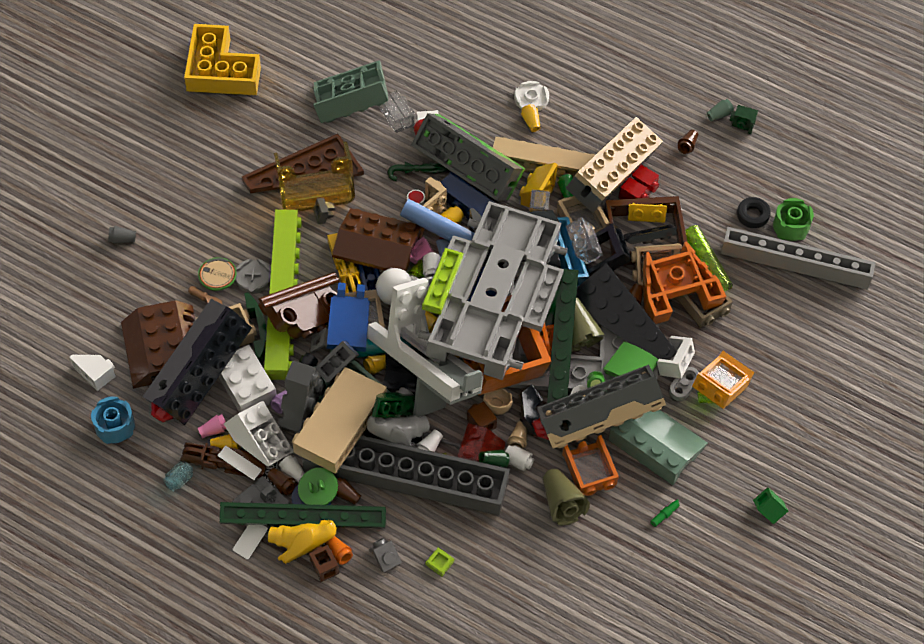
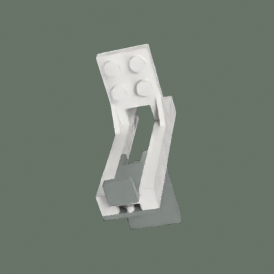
(437, 380)

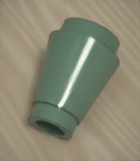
(720, 110)

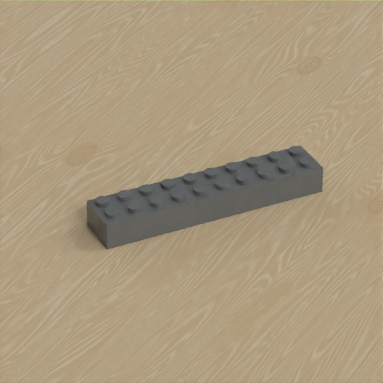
(424, 474)

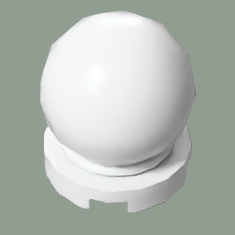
(389, 279)

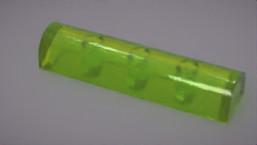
(706, 254)

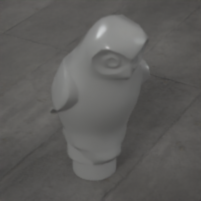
(399, 429)

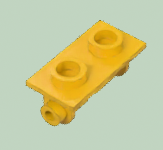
(647, 213)

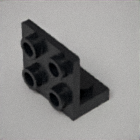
(398, 376)

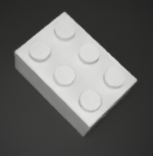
(247, 380)

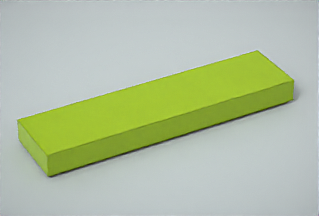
(442, 281)

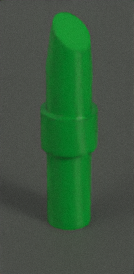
(665, 513)

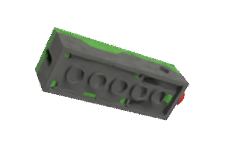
(467, 156)

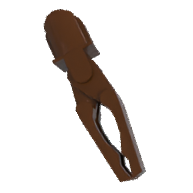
(198, 454)

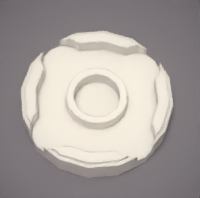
(531, 93)

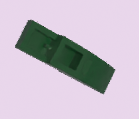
(393, 404)

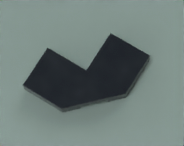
(529, 400)

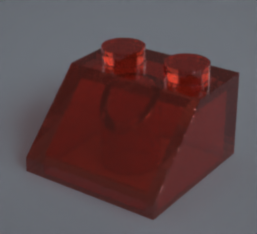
(477, 440)

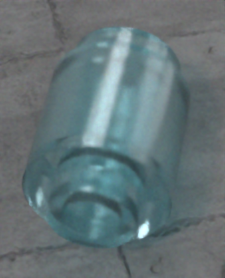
(178, 475)

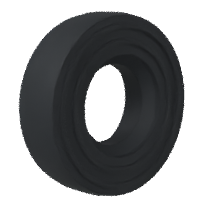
(753, 222)

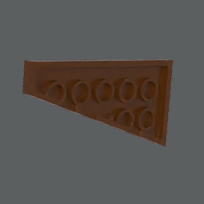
(305, 161)

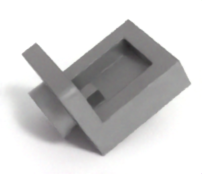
(385, 554)

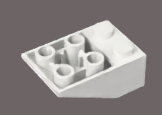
(259, 434)

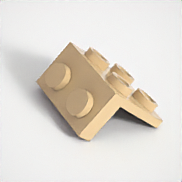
(435, 196)

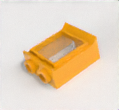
(723, 379)

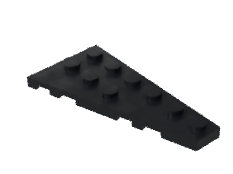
(620, 313)

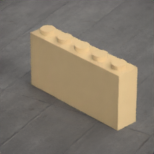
(338, 420)

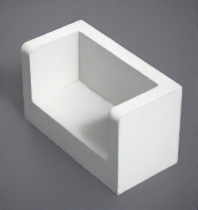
(678, 364)

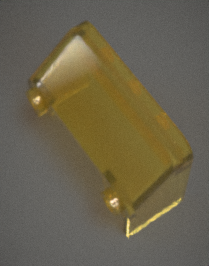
(302, 190)

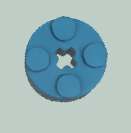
(113, 420)

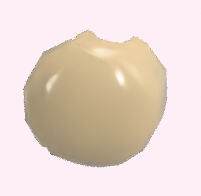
(498, 401)

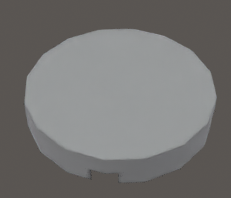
(253, 276)

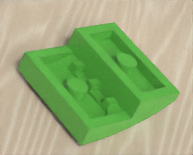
(627, 359)

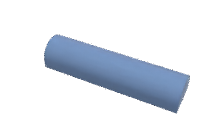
(434, 222)

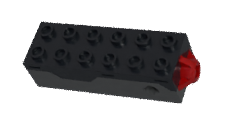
(196, 363)

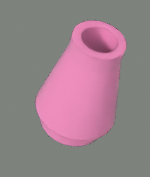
(213, 426)

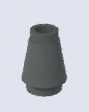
(121, 235)

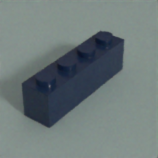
(464, 195)

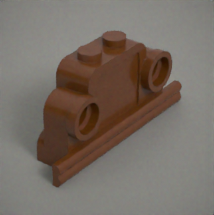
(301, 307)

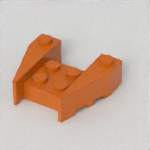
(677, 277)

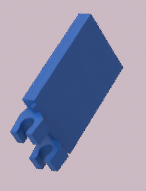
(348, 319)

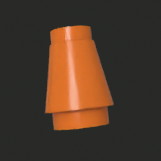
(340, 550)

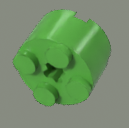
(793, 220)

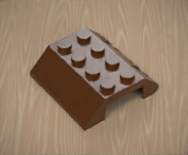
(376, 240)
(152, 336)

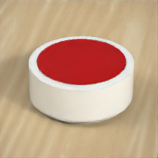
(416, 196)

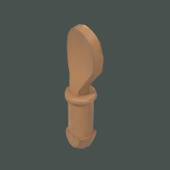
(202, 295)

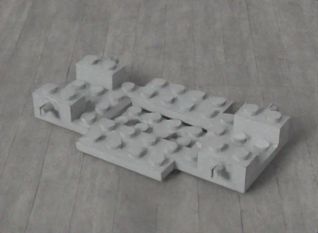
(478, 327)

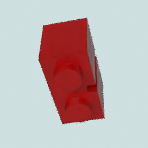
(640, 187)

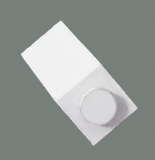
(93, 369)

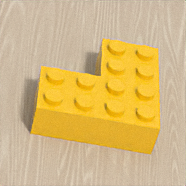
(214, 69)

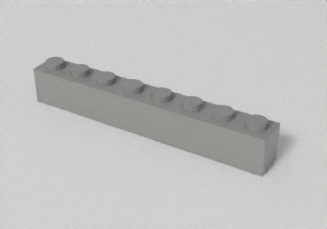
(798, 258)

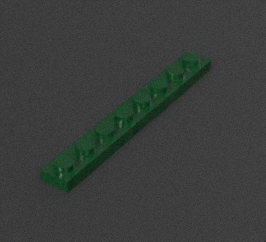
(562, 336)
(299, 514)

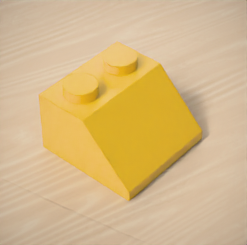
(541, 179)

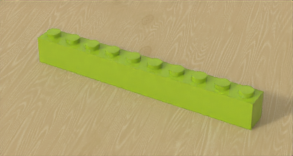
(282, 277)

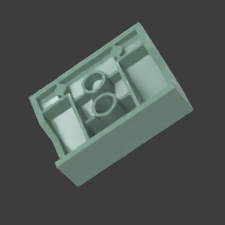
(350, 92)
(658, 443)

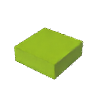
(439, 562)

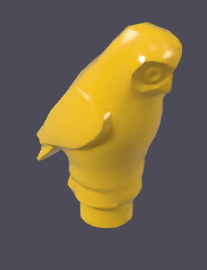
(301, 538)

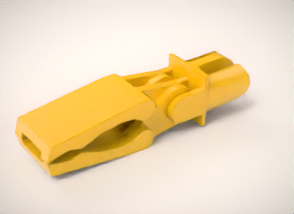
(346, 270)

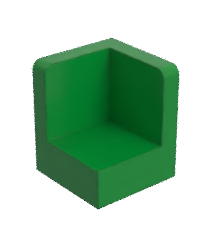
(770, 505)

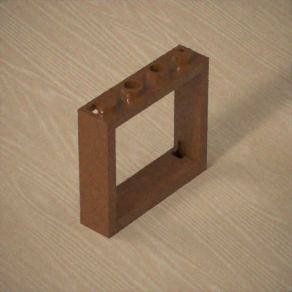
(620, 208)

